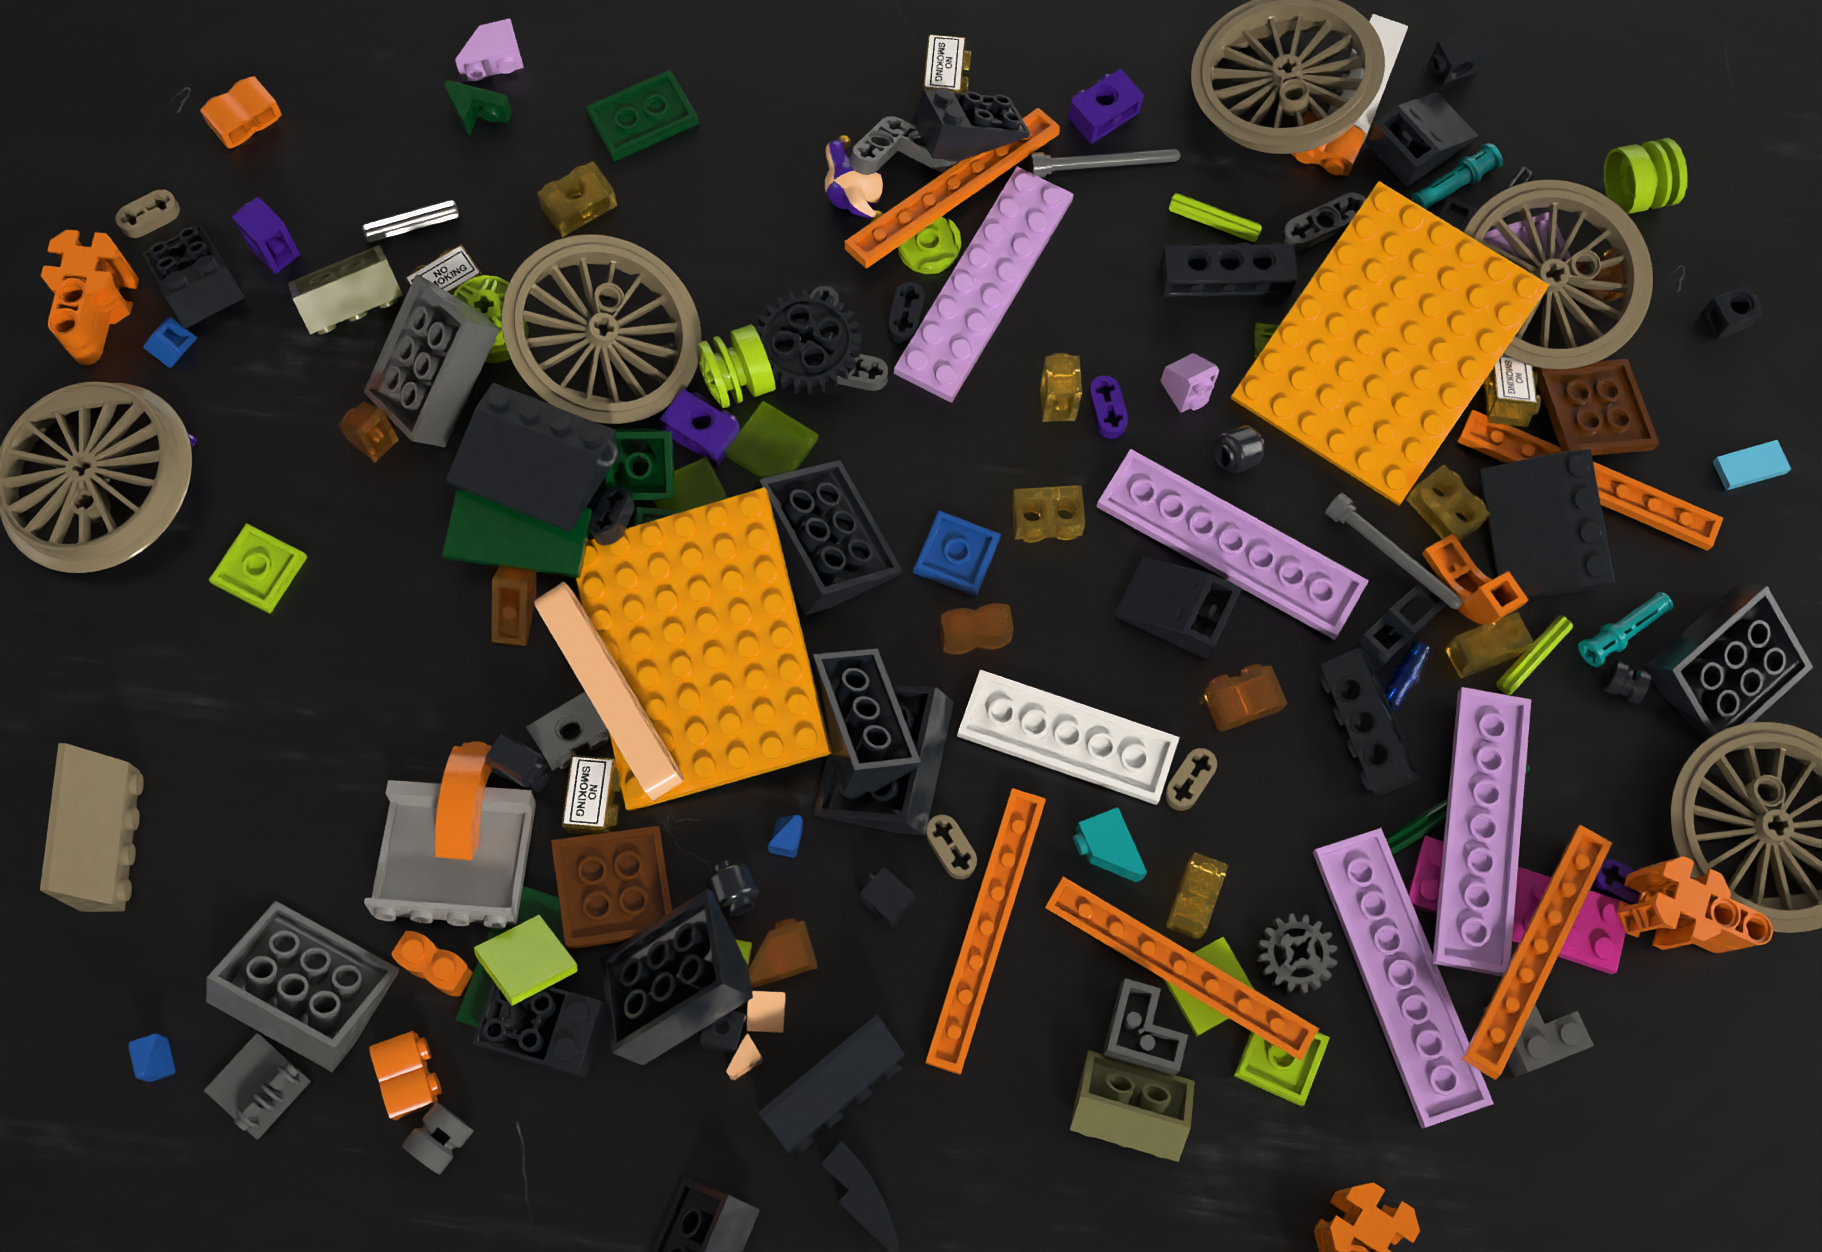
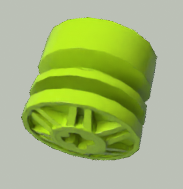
(1646, 175)
(484, 295)
(736, 366)

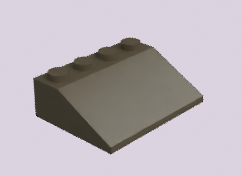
(91, 830)

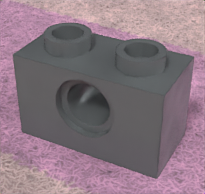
(549, 731)

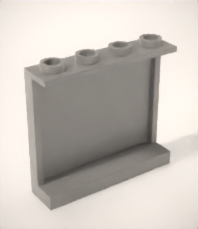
(428, 887)

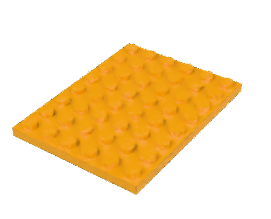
(1389, 342)
(707, 643)

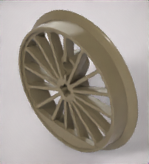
(1288, 74)
(1614, 226)
(585, 327)
(89, 473)
(1787, 911)

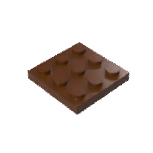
(1597, 408)
(610, 885)

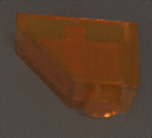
(369, 430)
(512, 605)
(783, 954)

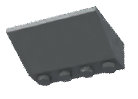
(430, 362)
(301, 985)

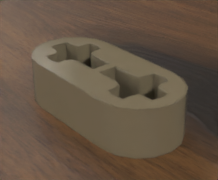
(147, 213)
(1184, 775)
(944, 851)

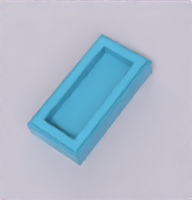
(1751, 465)

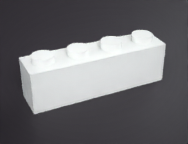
(1391, 37)

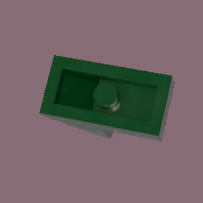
(474, 102)

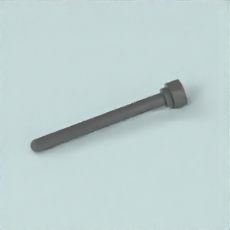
(1042, 164)
(1343, 510)

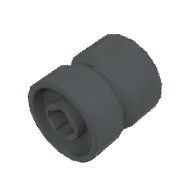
(431, 1150)

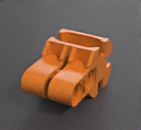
(87, 293)
(1690, 909)
(1365, 1225)

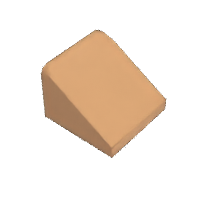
(766, 1012)
(745, 1058)

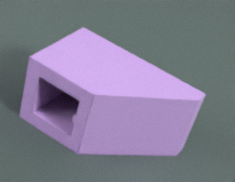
(489, 52)
(1190, 381)

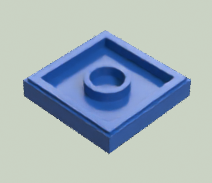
(957, 553)

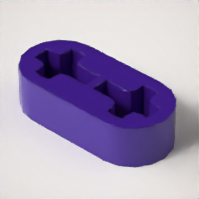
(1115, 405)
(1615, 889)

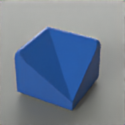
(169, 342)
(786, 836)
(151, 1058)

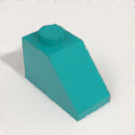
(1109, 845)

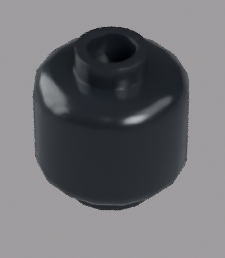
(1239, 449)
(733, 887)

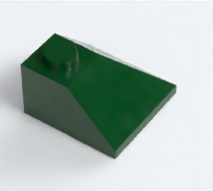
(644, 464)

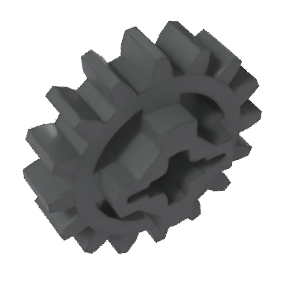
(1308, 961)

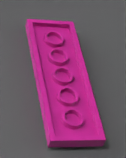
(1593, 939)

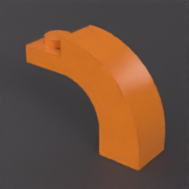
(1482, 597)
(461, 801)

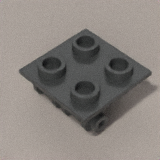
(257, 1086)

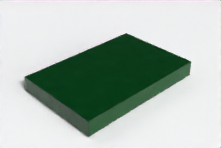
(642, 115)

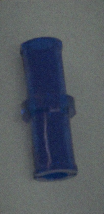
(1407, 674)

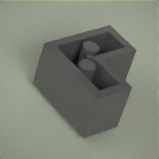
(1133, 1036)
(1549, 1042)

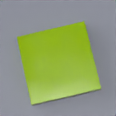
(258, 568)
(525, 960)
(1198, 1014)
(1279, 1071)

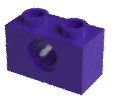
(1097, 120)
(266, 235)
(709, 442)

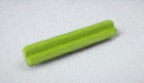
(1215, 217)
(1534, 655)

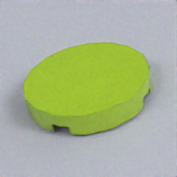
(932, 248)

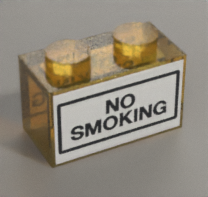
(945, 63)
(448, 270)
(1511, 393)
(591, 795)

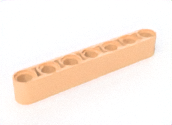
(609, 691)

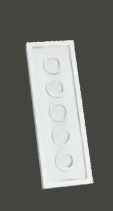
(1068, 737)

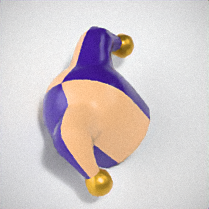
(846, 186)

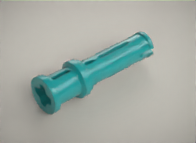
(1468, 171)
(1615, 636)

